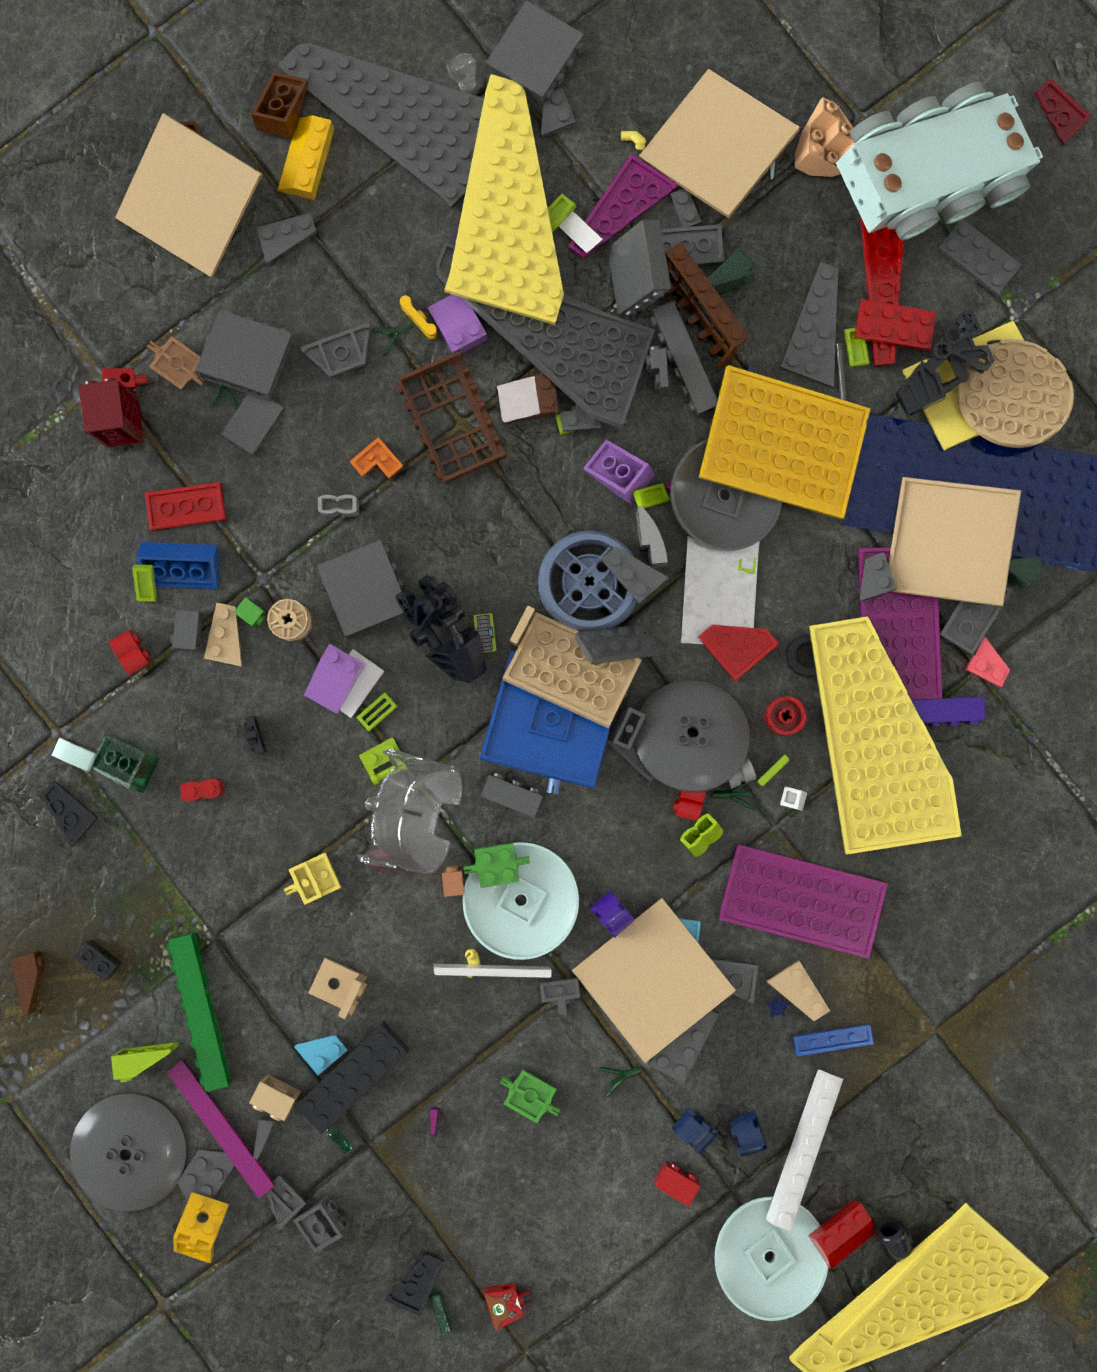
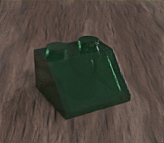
(1025, 572)

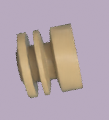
(294, 630)

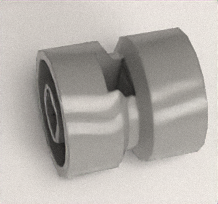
(745, 773)

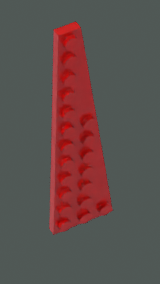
(882, 269)

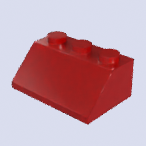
(842, 1233)

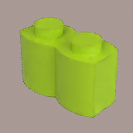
(702, 835)

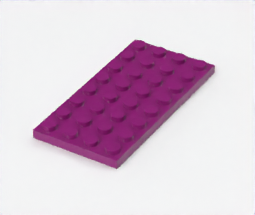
(908, 634)
(803, 901)

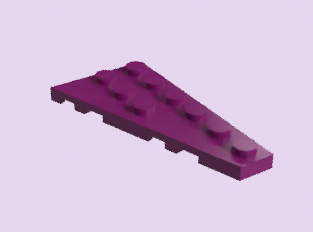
(627, 198)

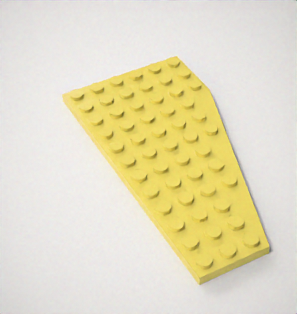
(880, 753)

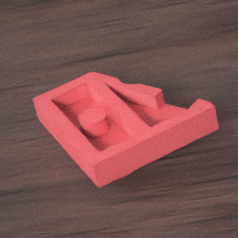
(988, 664)

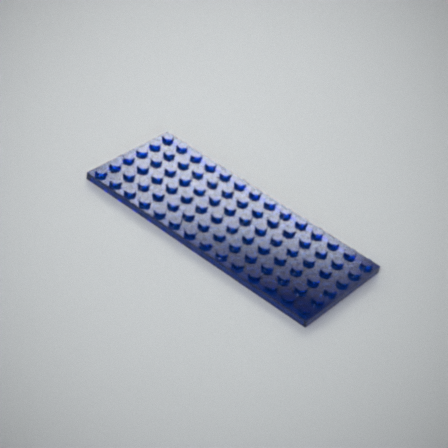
(1055, 485)

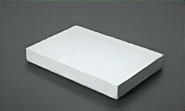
(363, 685)

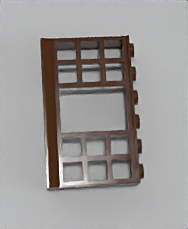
(710, 299)
(477, 406)

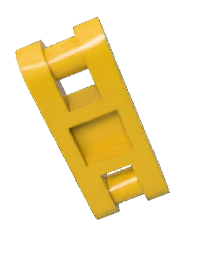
(418, 318)

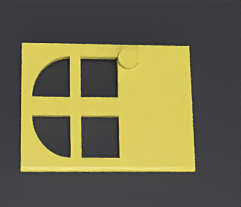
(946, 416)

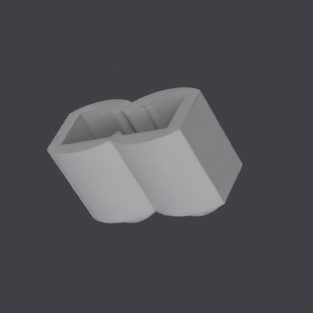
(343, 505)

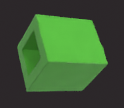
(251, 613)

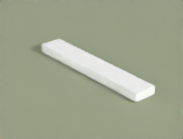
(492, 970)

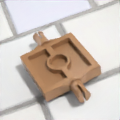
(175, 362)

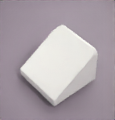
(793, 798)

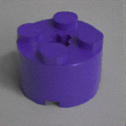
(612, 914)

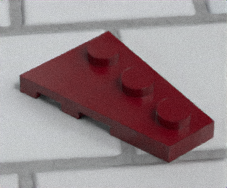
(1061, 110)

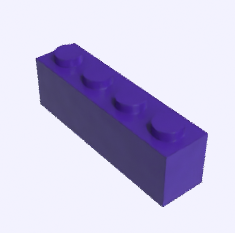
(950, 710)

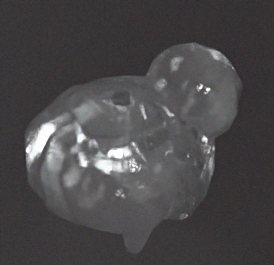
(463, 71)

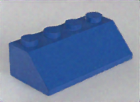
(181, 564)

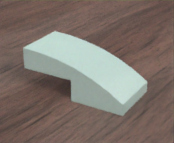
(74, 754)

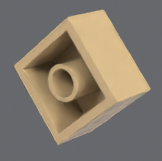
(274, 1098)

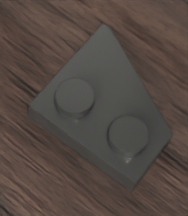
(556, 114)
(876, 578)

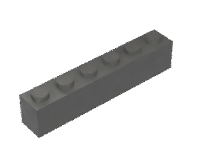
(684, 358)

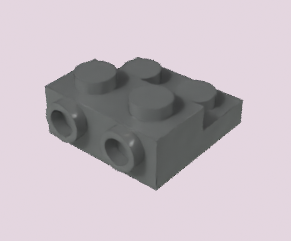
(657, 367)
(321, 1224)

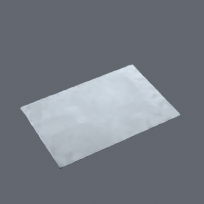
(717, 590)

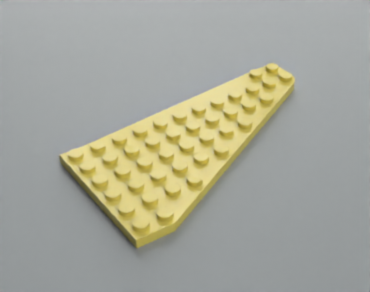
(505, 231)
(944, 1283)

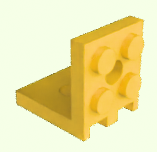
(198, 1238)

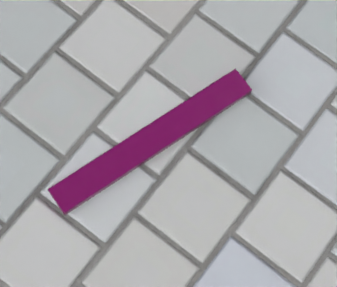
(221, 1128)

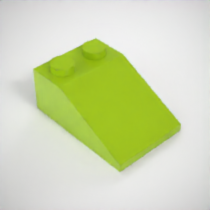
(132, 1061)

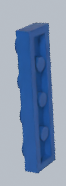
(833, 1040)

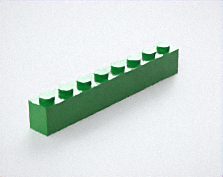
(199, 1011)

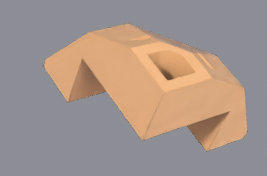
(823, 140)

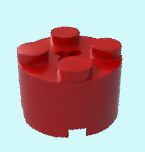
(794, 710)

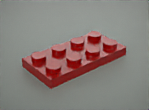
(895, 325)

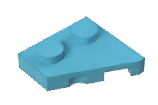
(321, 1052)

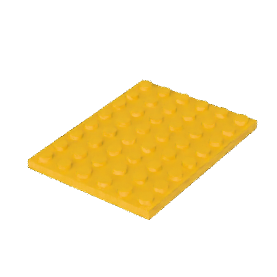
(784, 442)

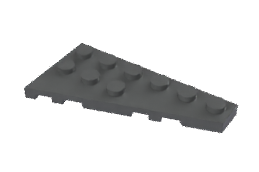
(814, 337)

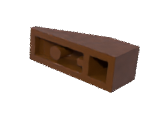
(28, 976)

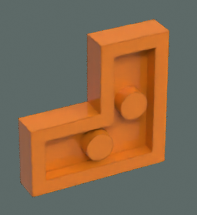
(376, 455)

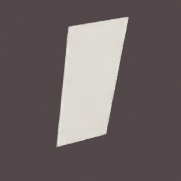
(580, 232)

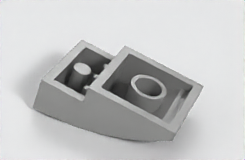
(650, 539)

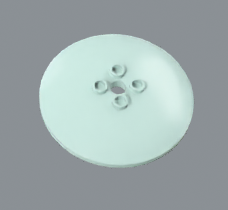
(529, 928)
(775, 1287)

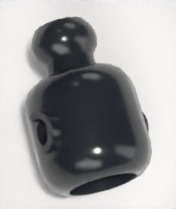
(894, 1240)

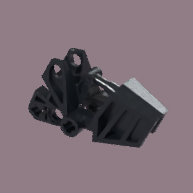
(924, 384)
(458, 658)

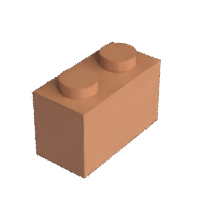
(453, 881)

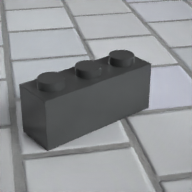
(512, 795)

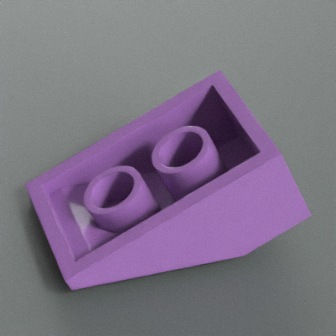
(457, 324)
(619, 471)
(334, 678)

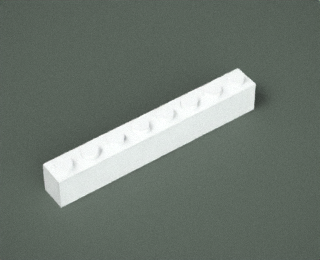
(804, 1150)

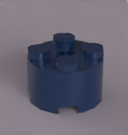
(694, 1130)
(748, 1133)

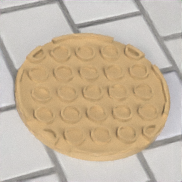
(1019, 397)

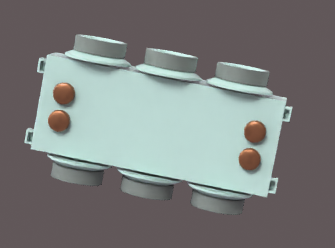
(938, 161)

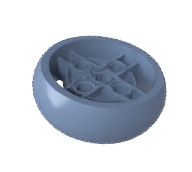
(570, 583)

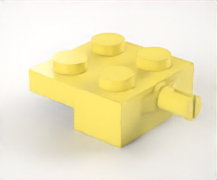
(313, 879)

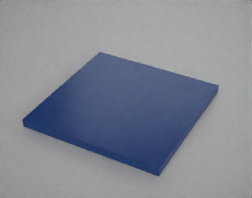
(543, 737)

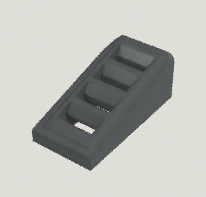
(264, 1129)

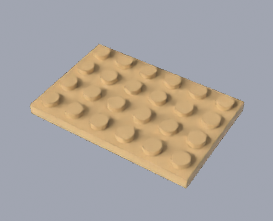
(557, 670)

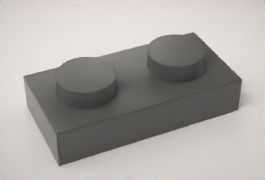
(685, 208)

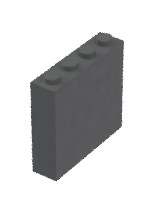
(536, 52)
(639, 267)
(245, 354)
(363, 588)

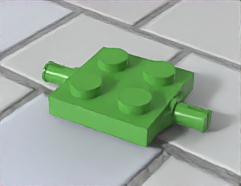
(496, 865)
(530, 1096)

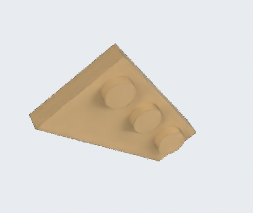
(224, 636)
(799, 989)

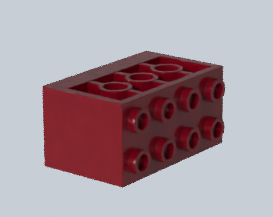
(111, 413)

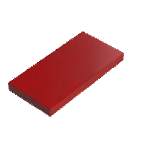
(185, 506)

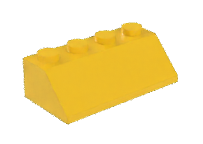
(306, 157)

